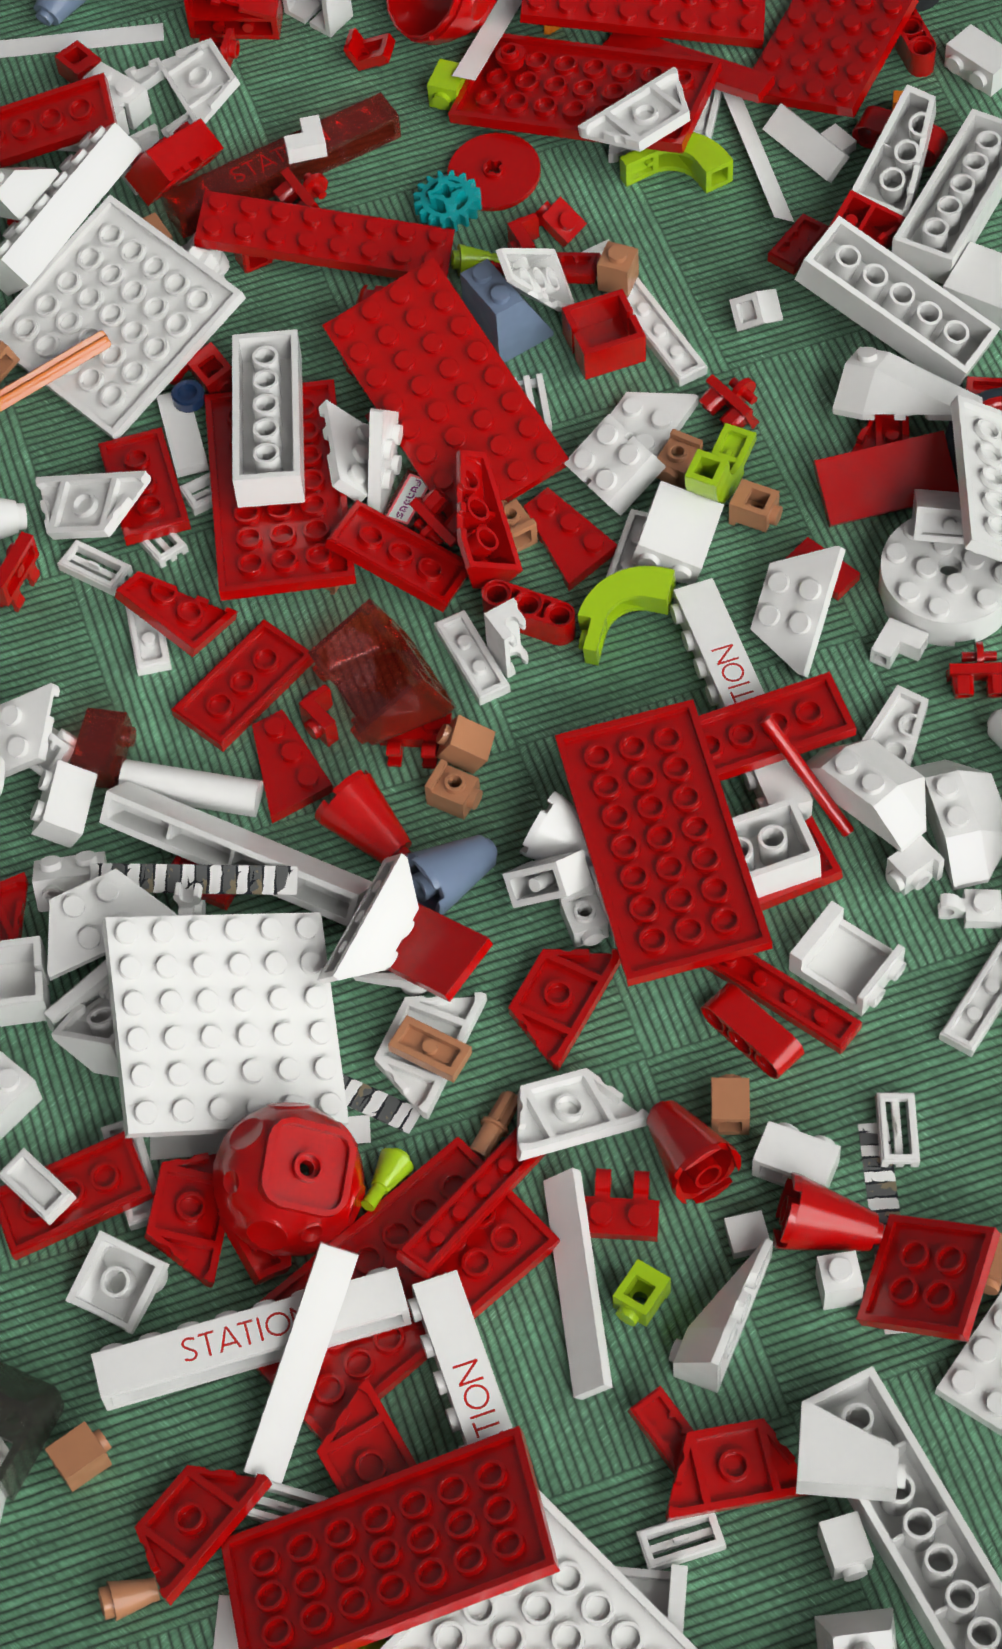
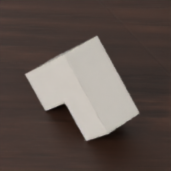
(309, 143)
(898, 639)

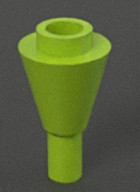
(467, 257)
(390, 1170)

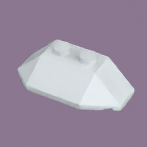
(874, 789)
(964, 820)
(377, 925)

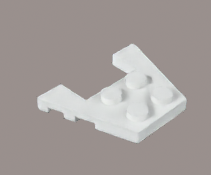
(197, 77)

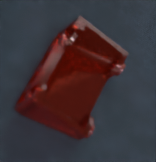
(380, 676)

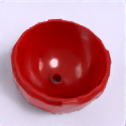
(438, 20)
(265, 1193)

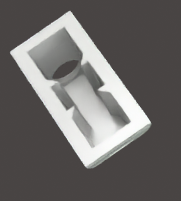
(857, 1630)

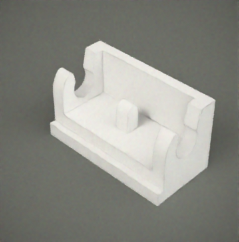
(504, 635)

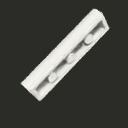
(197, 787)

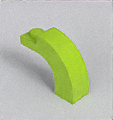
(702, 160)
(720, 472)
(620, 593)

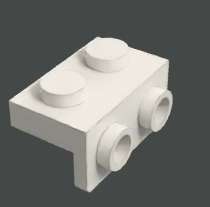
(59, 874)

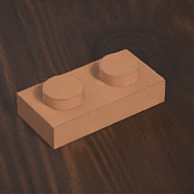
(430, 1048)

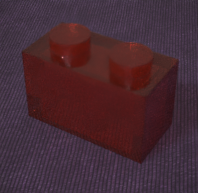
(104, 744)

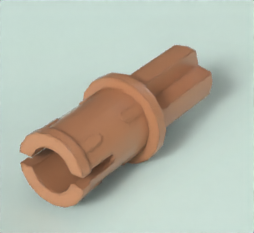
(495, 1125)

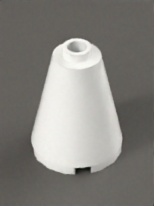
(555, 831)

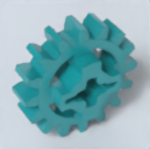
(447, 200)

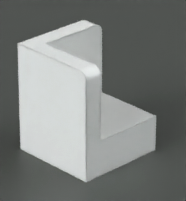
(756, 309)

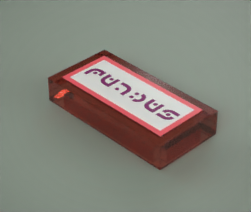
(398, 507)

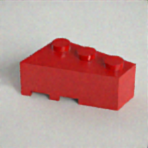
(248, 17)
(173, 160)
(870, 218)

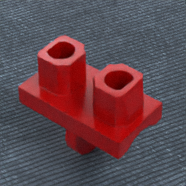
(291, 188)
(720, 395)
(430, 510)
(964, 674)

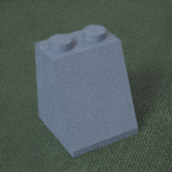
(502, 311)

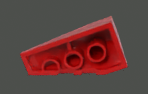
(482, 523)

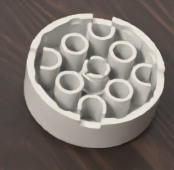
(940, 588)

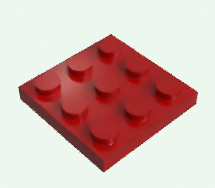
(928, 1277)

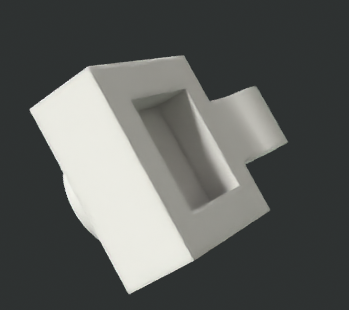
(189, 900)
(977, 906)

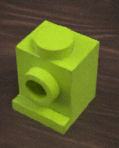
(645, 1283)

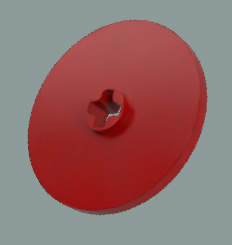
(501, 152)

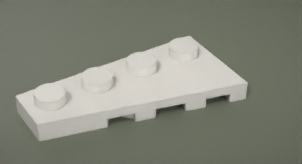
(900, 723)

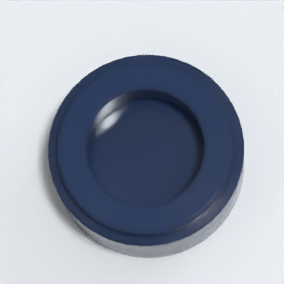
(188, 396)

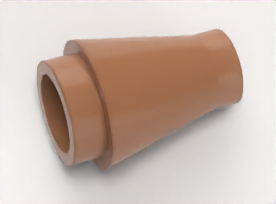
(127, 1596)

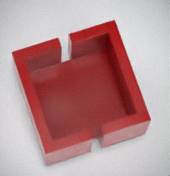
(604, 334)

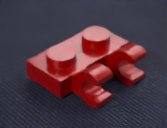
(16, 568)
(420, 737)
(623, 1217)

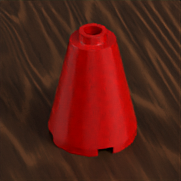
(364, 818)
(691, 1153)
(823, 1219)

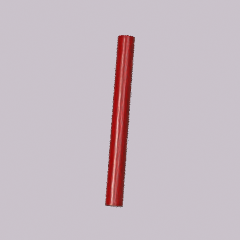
(806, 776)

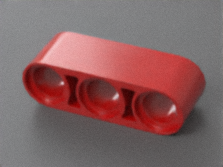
(916, 47)
(873, 122)
(545, 611)
(752, 1030)

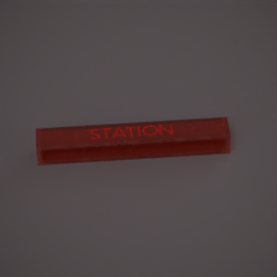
(258, 174)

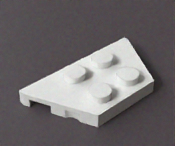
(641, 116)
(654, 415)
(383, 458)
(88, 502)
(796, 605)
(26, 728)
(78, 915)
(452, 1018)
(570, 1112)

